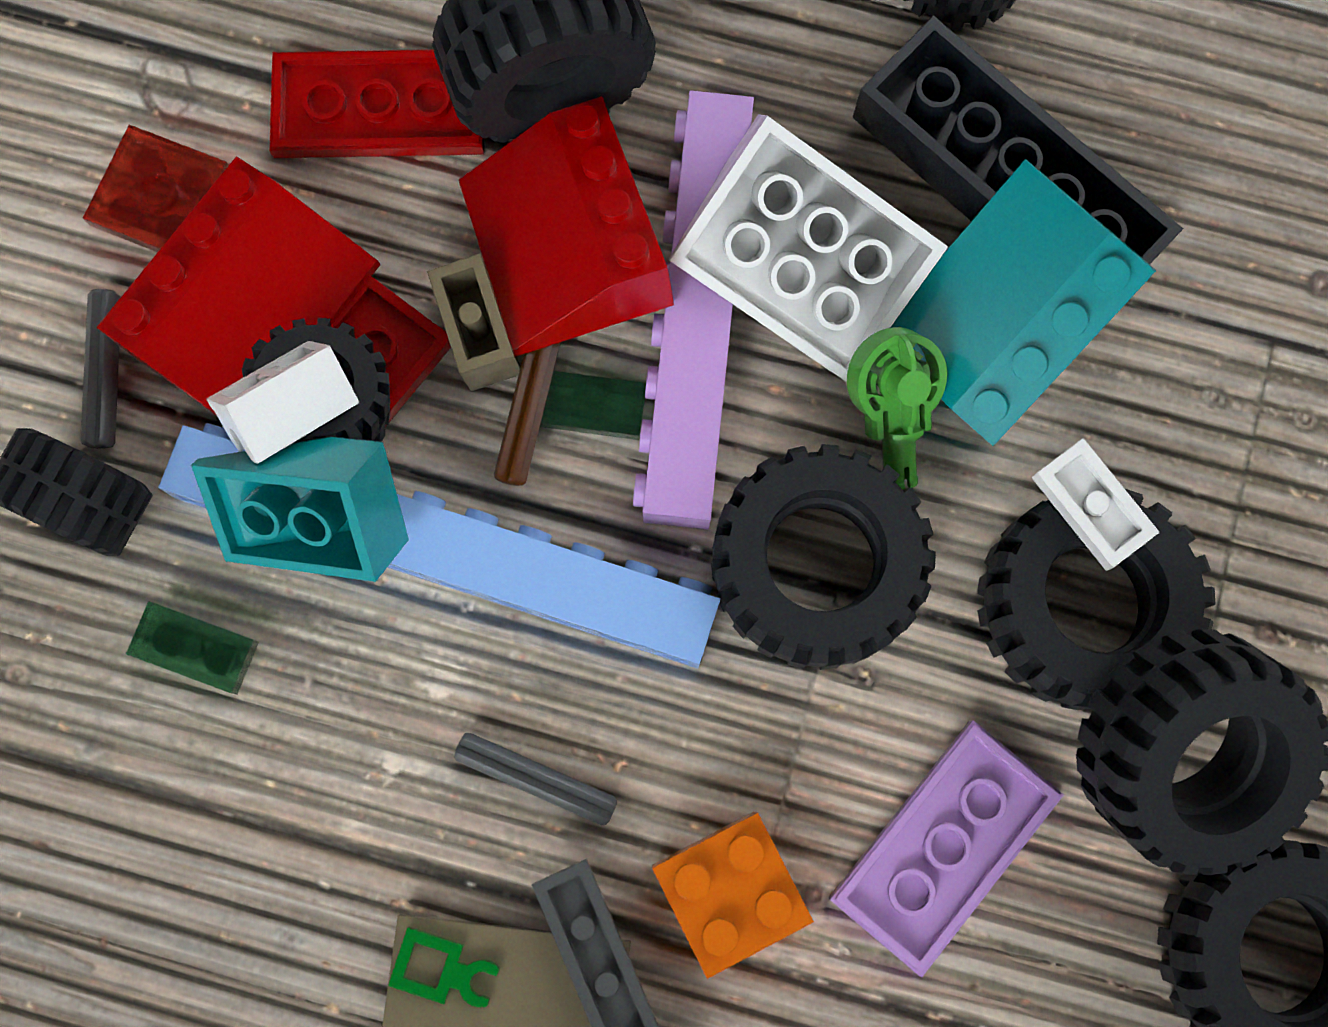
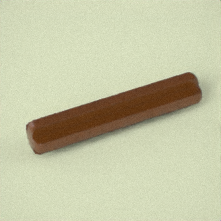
(525, 415)

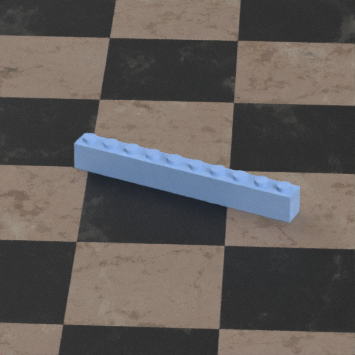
(517, 568)

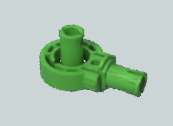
(907, 390)

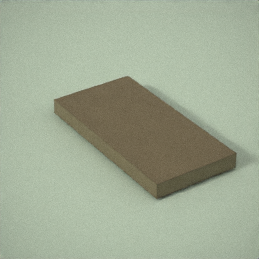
(527, 992)

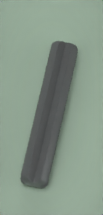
(100, 375)
(535, 778)

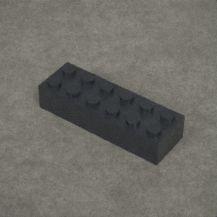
(973, 127)

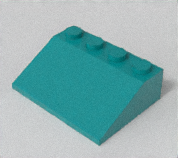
(1020, 298)

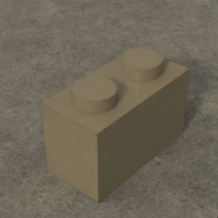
(473, 322)

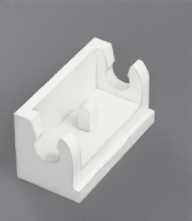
(284, 400)

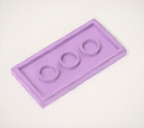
(946, 847)

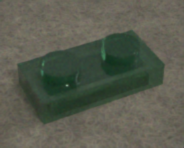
(192, 648)

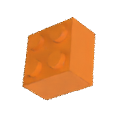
(732, 894)

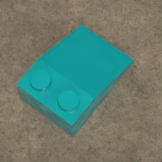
(306, 508)

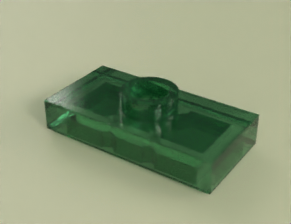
(594, 405)

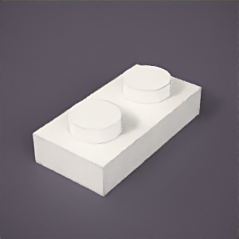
(1095, 505)

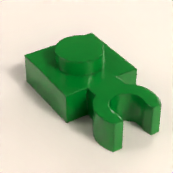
(454, 974)

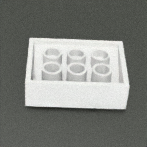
(805, 247)

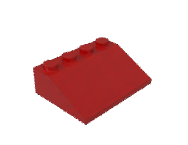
(565, 231)
(229, 277)

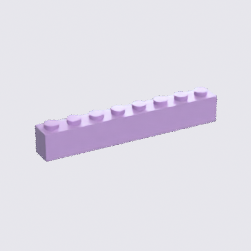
(691, 333)

